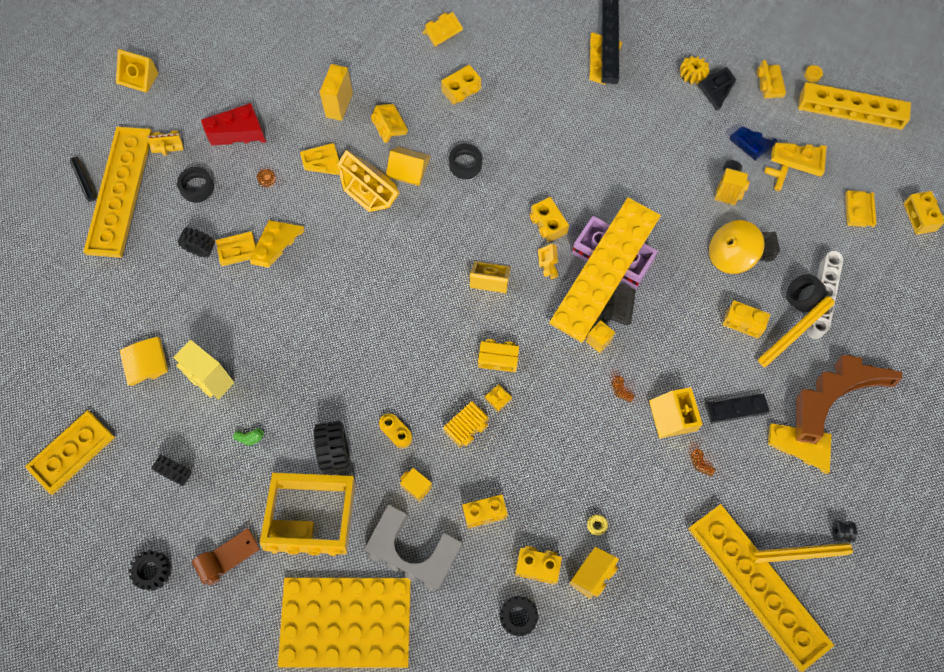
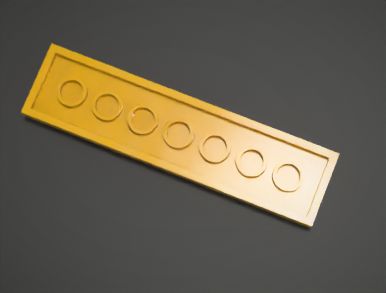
(118, 193)
(604, 270)
(761, 589)

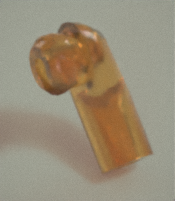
(619, 389)
(699, 464)

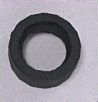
(465, 149)
(189, 174)
(800, 284)

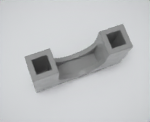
(430, 572)

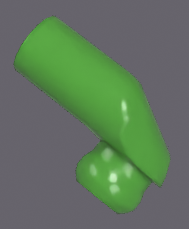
(250, 438)

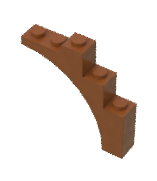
(849, 376)

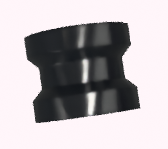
(844, 531)

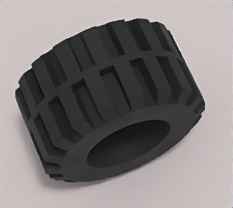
(331, 447)

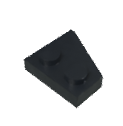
(718, 87)

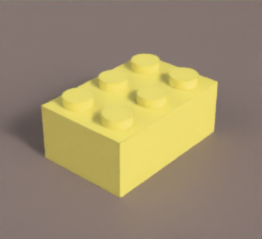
(203, 370)

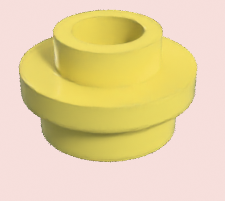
(597, 518)

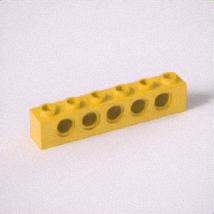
(854, 105)

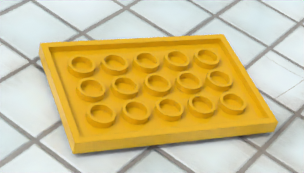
(345, 623)

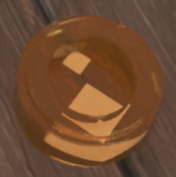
(266, 178)

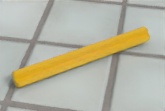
(796, 331)
(804, 552)

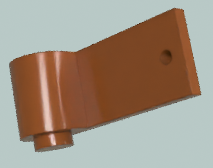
(215, 564)

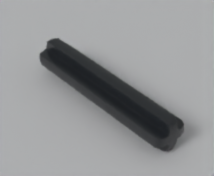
(82, 179)

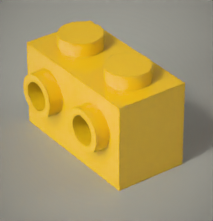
(924, 212)
(746, 319)
(538, 565)

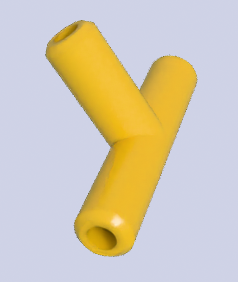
(781, 175)

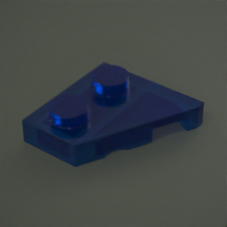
(752, 142)

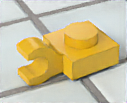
(547, 258)

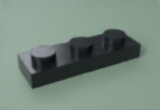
(737, 408)

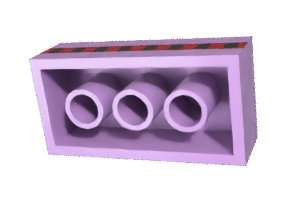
(592, 236)

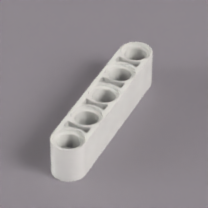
(833, 272)

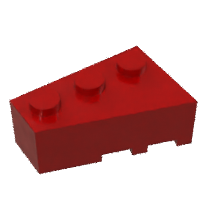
(233, 126)

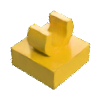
(498, 398)

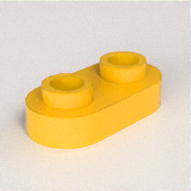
(394, 430)

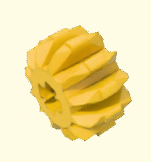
(694, 70)

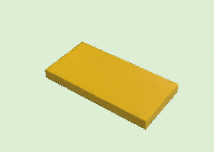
(69, 452)

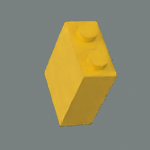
(336, 92)

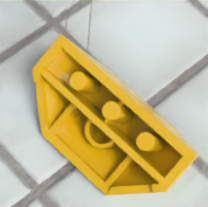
(366, 183)

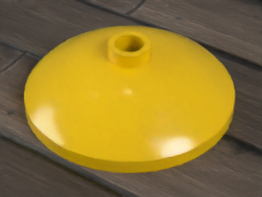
(744, 251)

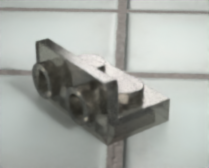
(620, 305)

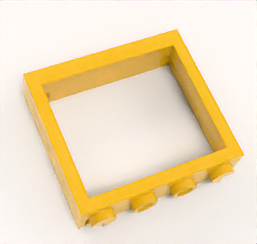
(308, 482)

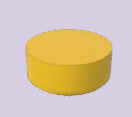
(813, 73)

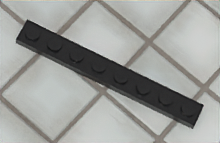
(610, 41)

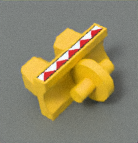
(165, 142)

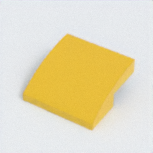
(144, 360)

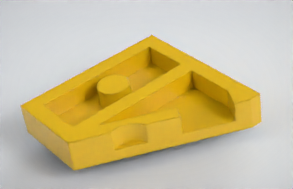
(321, 159)

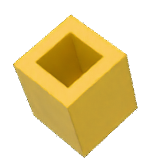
(600, 336)
(415, 484)

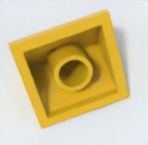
(135, 71)
(407, 165)
(490, 277)

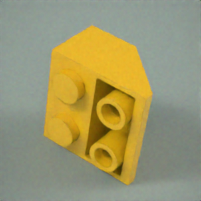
(675, 413)
(593, 572)

